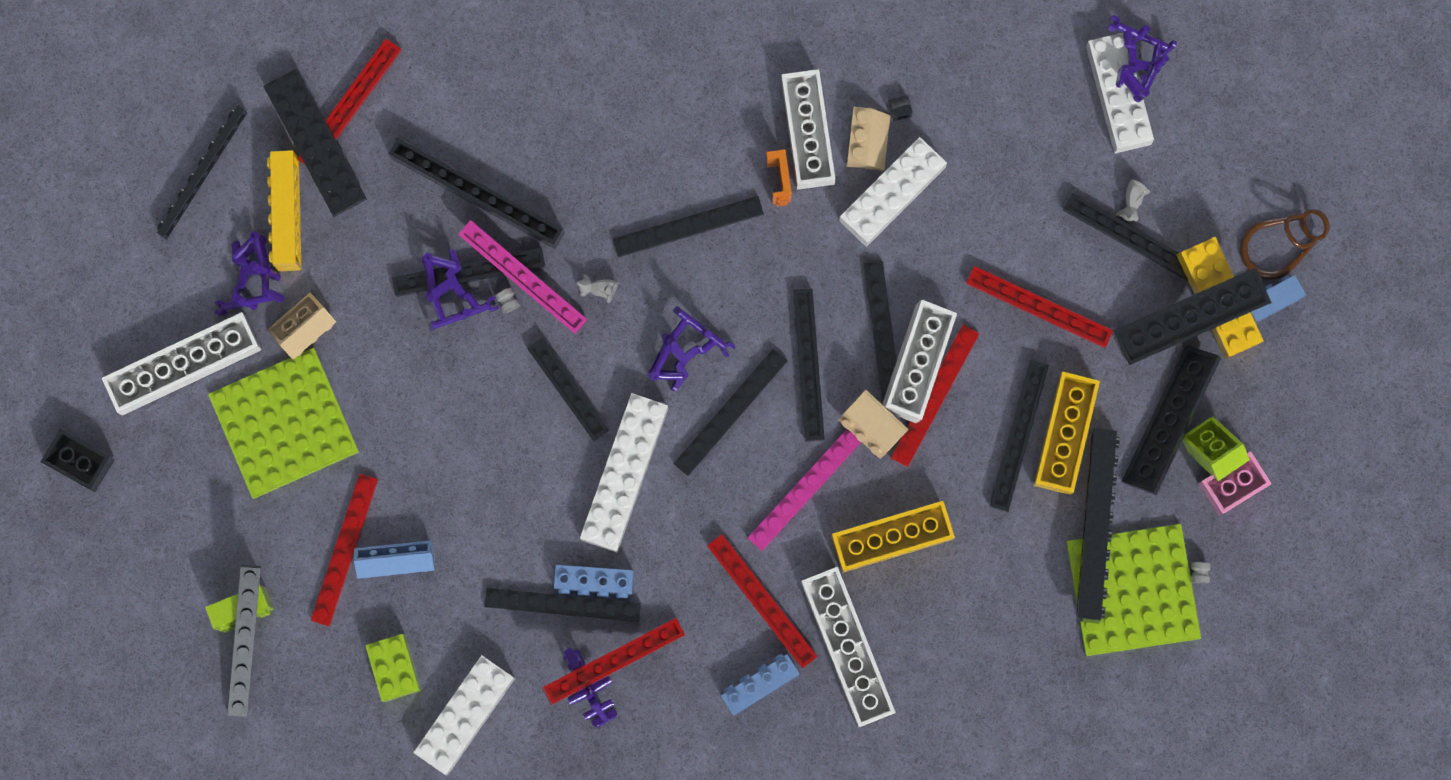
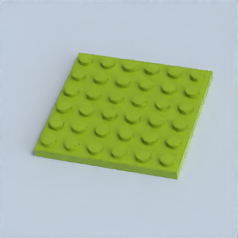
(283, 423)
(1146, 592)

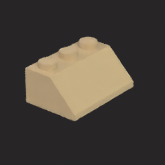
(868, 139)
(301, 326)
(873, 424)

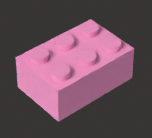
(1236, 486)

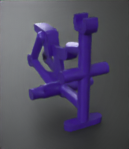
(1150, 69)
(261, 268)
(434, 293)
(670, 344)
(574, 662)

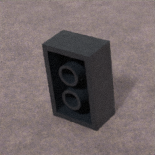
(77, 460)

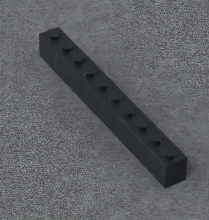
(476, 193)
(1096, 526)

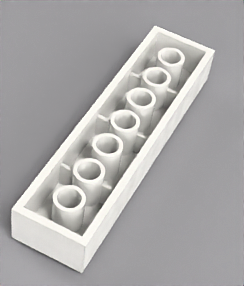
(181, 364)
(624, 472)
(847, 647)

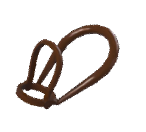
(1272, 222)

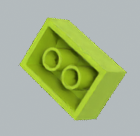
(1215, 448)
(223, 613)
(393, 668)

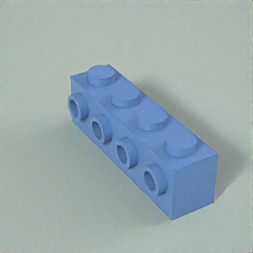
(394, 559)
(593, 580)
(759, 685)

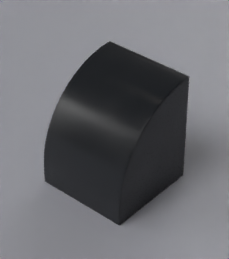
(900, 108)

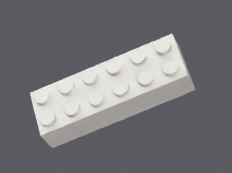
(1124, 117)
(808, 129)
(893, 191)
(919, 361)
(464, 715)

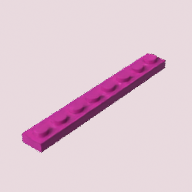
(522, 277)
(804, 490)

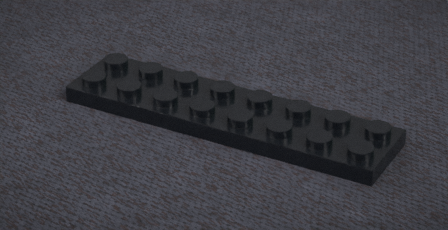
(315, 142)
(1192, 316)
(1171, 419)

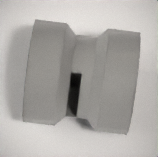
(507, 300)
(1200, 572)

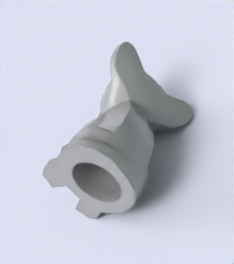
(1134, 196)
(603, 288)

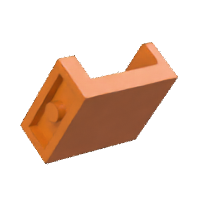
(779, 159)

